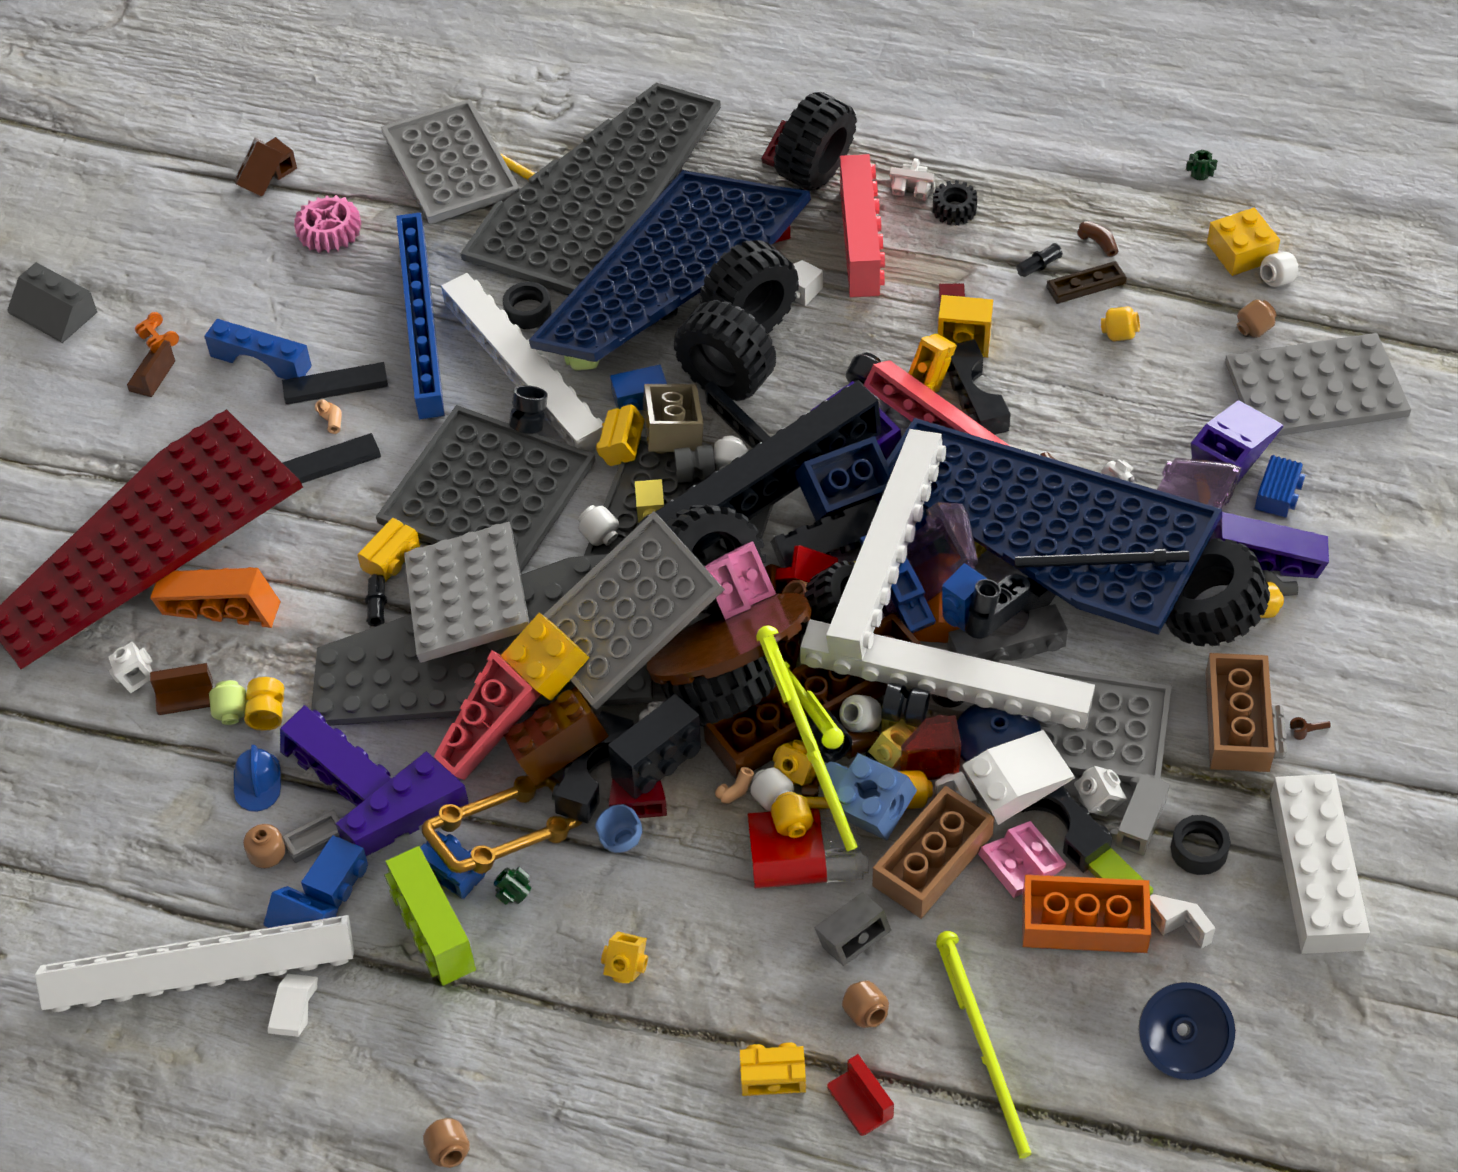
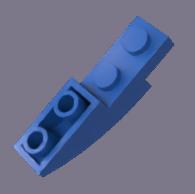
(910, 599)

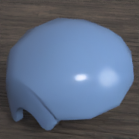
(619, 828)

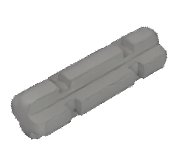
(1279, 732)

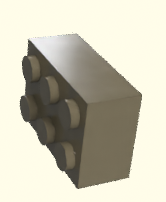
(672, 417)

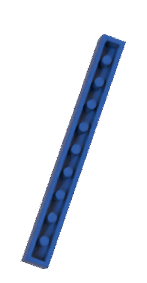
(420, 317)

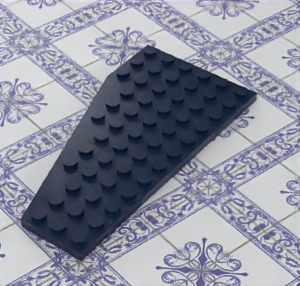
(665, 260)
(1050, 507)

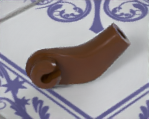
(1100, 235)

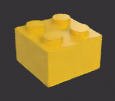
(1242, 241)
(965, 320)
(545, 656)

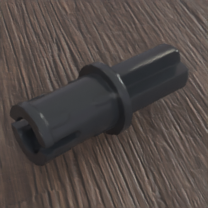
(1039, 260)
(376, 600)

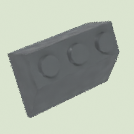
(51, 302)

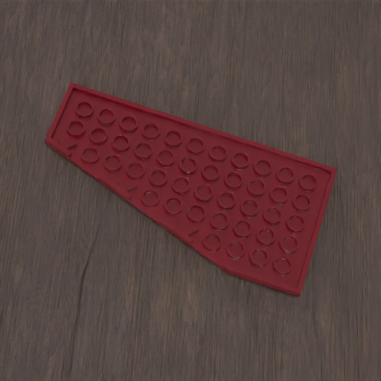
(152, 526)

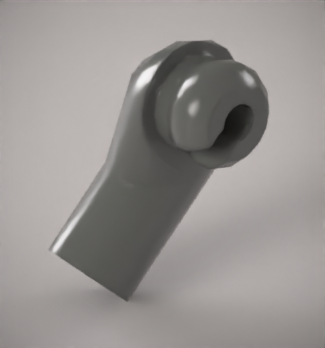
(1286, 588)

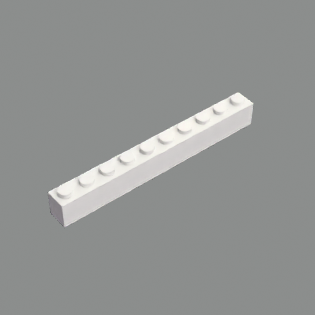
(523, 365)
(885, 545)
(957, 677)
(195, 963)

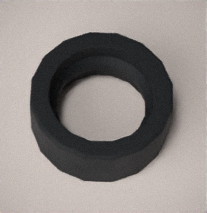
(527, 291)
(1204, 825)

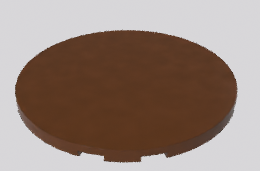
(723, 645)

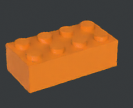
(1086, 913)

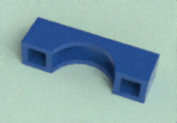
(283, 356)

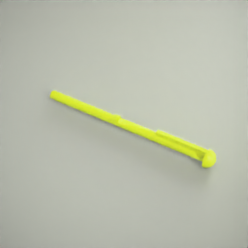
(788, 693)
(832, 735)
(946, 944)

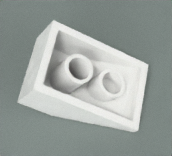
(1017, 774)

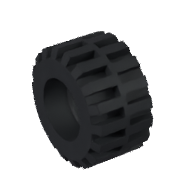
(827, 589)

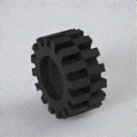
(955, 212)

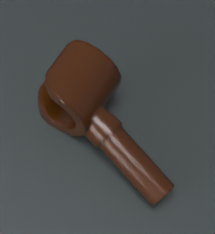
(1299, 722)
(811, 790)

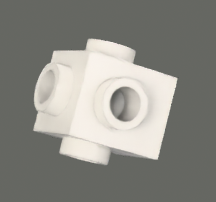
(130, 666)
(1100, 790)

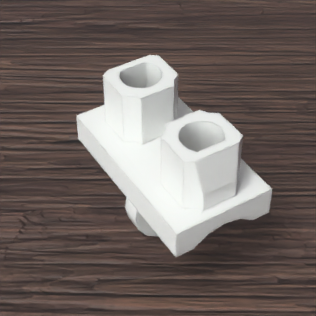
(914, 177)

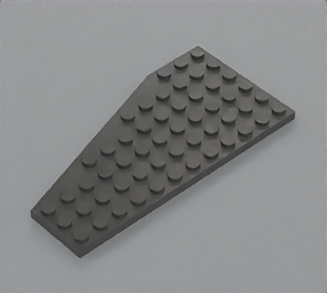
(593, 194)
(381, 679)

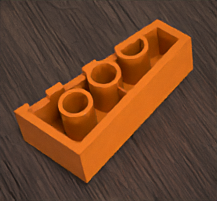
(217, 595)

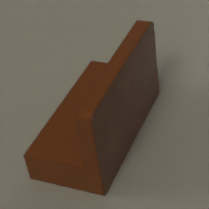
(258, 167)
(152, 370)
(182, 688)

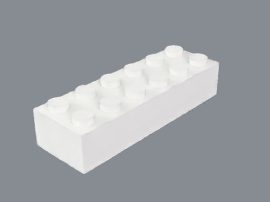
(1319, 864)

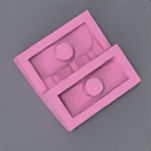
(742, 578)
(1021, 854)

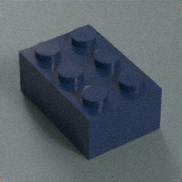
(844, 478)

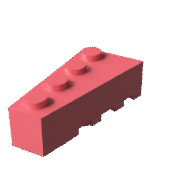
(487, 714)

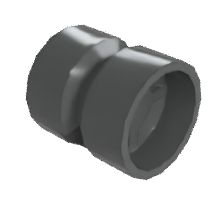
(694, 463)

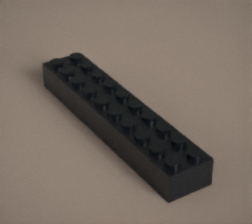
(768, 470)

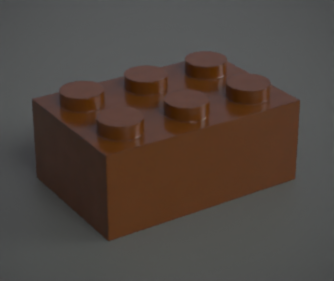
(555, 735)

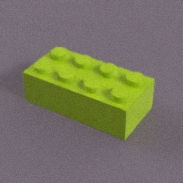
(429, 916)

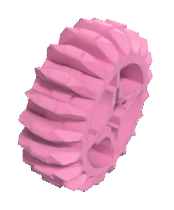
(333, 223)

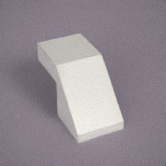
(1172, 913)
(291, 1005)

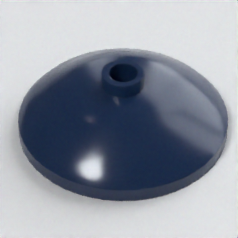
(979, 731)
(1208, 1035)

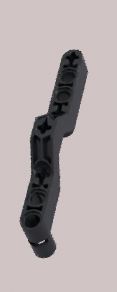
(999, 602)

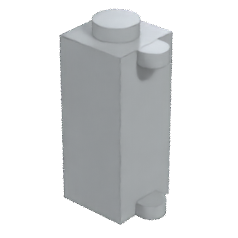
(1141, 814)

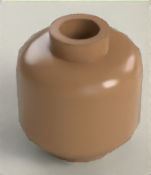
(1256, 318)
(264, 846)
(865, 1004)
(446, 1142)

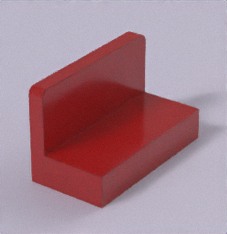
(805, 565)
(861, 1097)

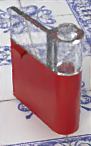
(810, 859)

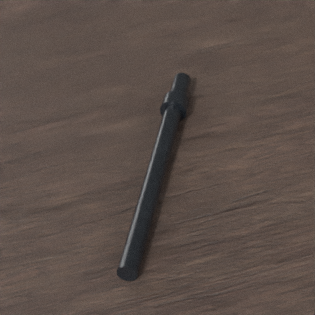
(1158, 557)

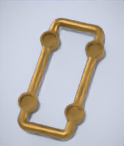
(483, 857)

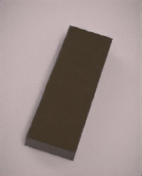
(1086, 282)

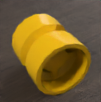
(264, 703)

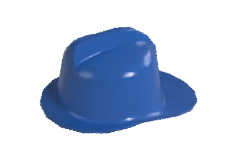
(257, 779)

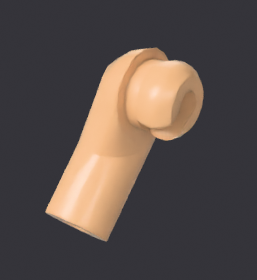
(330, 413)
(738, 789)

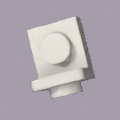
(957, 783)

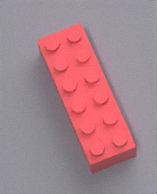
(861, 225)

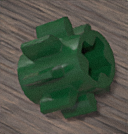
(1201, 165)
(512, 885)

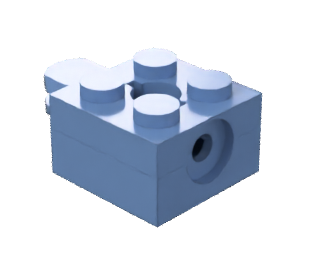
(871, 794)

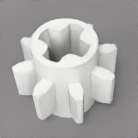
(1119, 470)

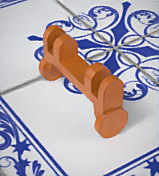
(147, 329)

